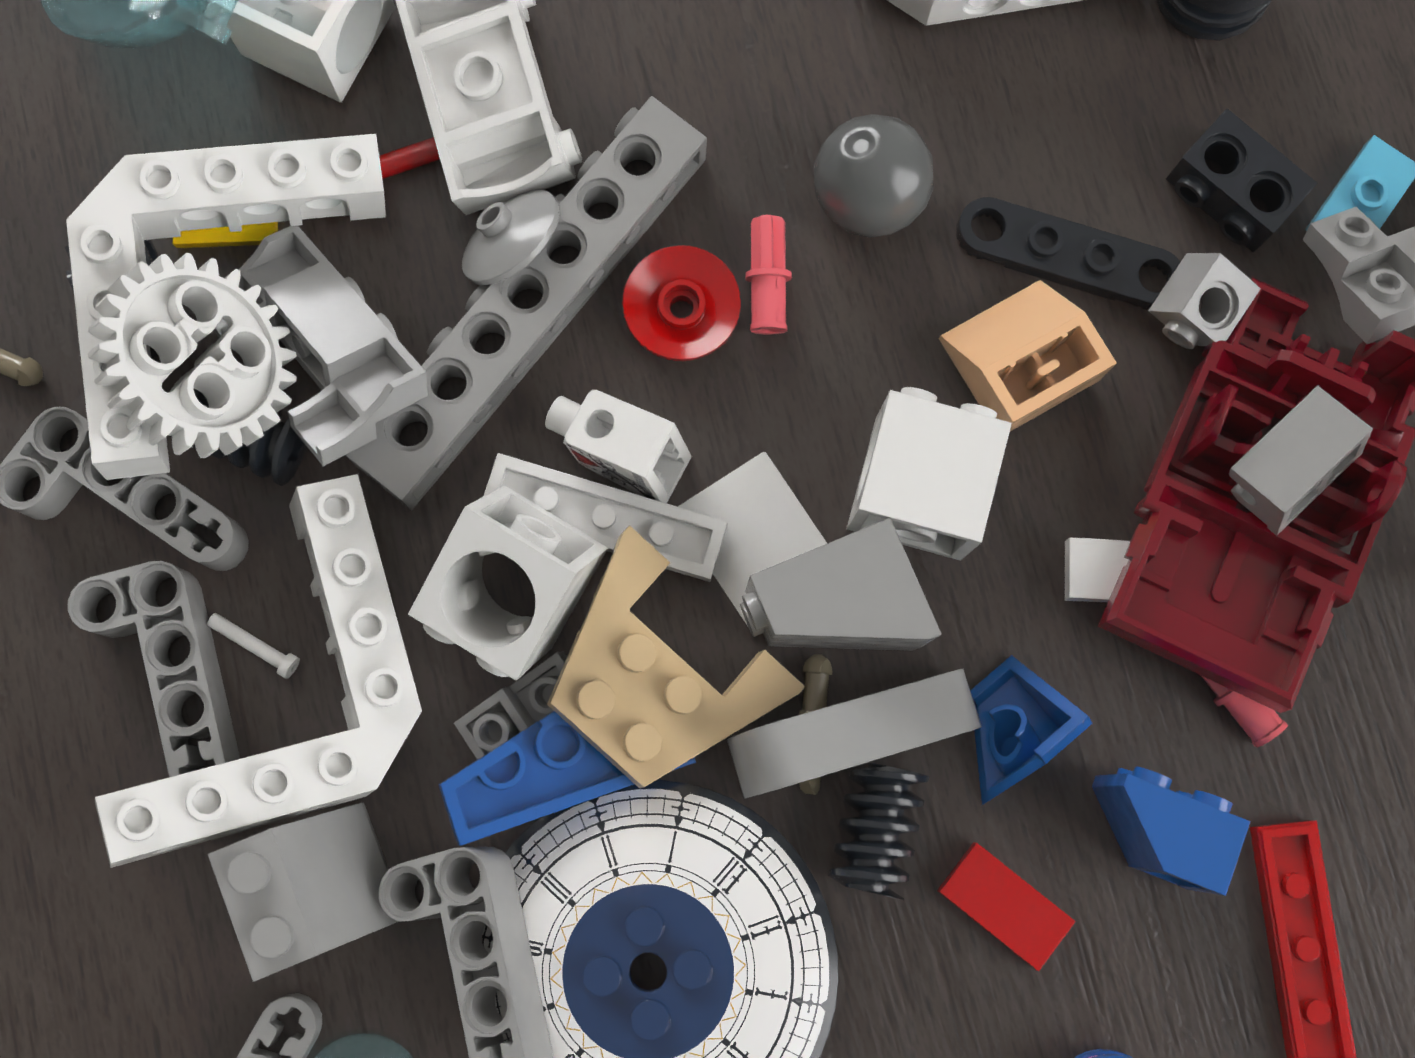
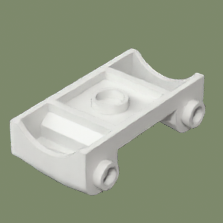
(486, 100)

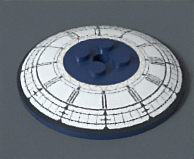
(701, 889)

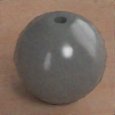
(873, 175)

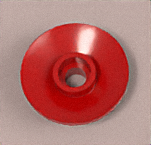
(677, 276)

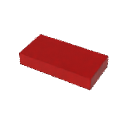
(1006, 906)

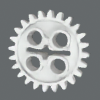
(149, 311)

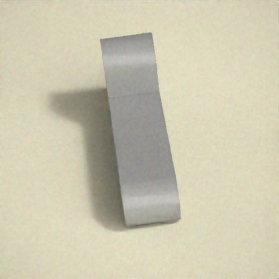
(66, 471)
(157, 629)
(853, 733)
(474, 970)

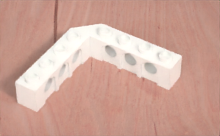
(195, 190)
(313, 774)

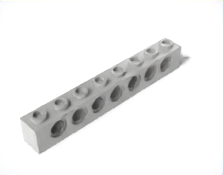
(644, 134)

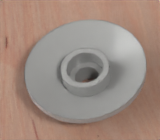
(510, 236)

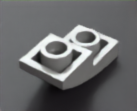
(511, 708)

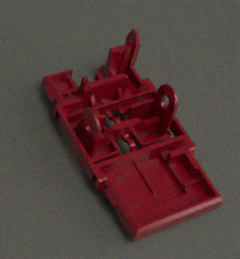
(1214, 580)

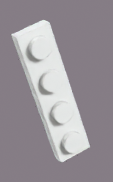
(603, 512)

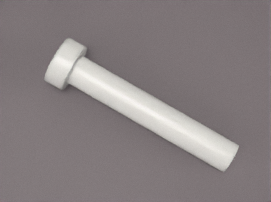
(285, 663)

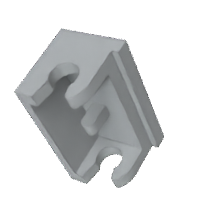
(1298, 459)

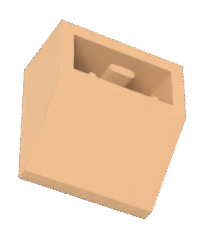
(1028, 353)

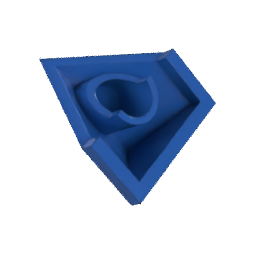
(1021, 726)

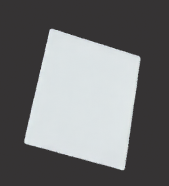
(762, 527)

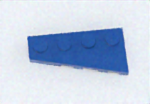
(527, 779)

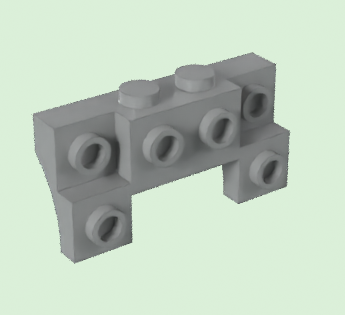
(1368, 272)
(336, 341)

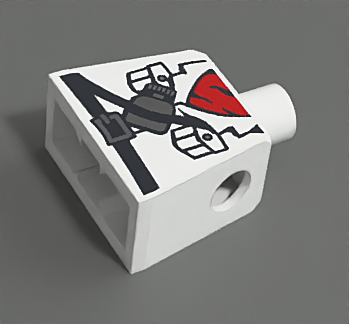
(622, 443)

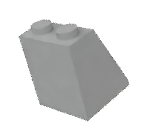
(843, 597)
(303, 888)

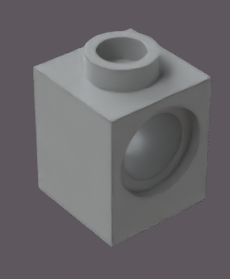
(1224, 295)

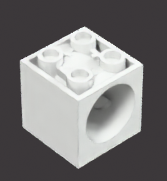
(310, 39)
(931, 472)
(551, 553)

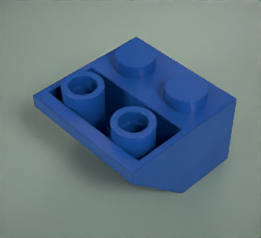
(1170, 832)

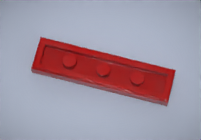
(1302, 940)

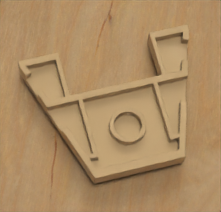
(637, 694)

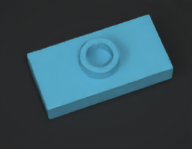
(1371, 183)

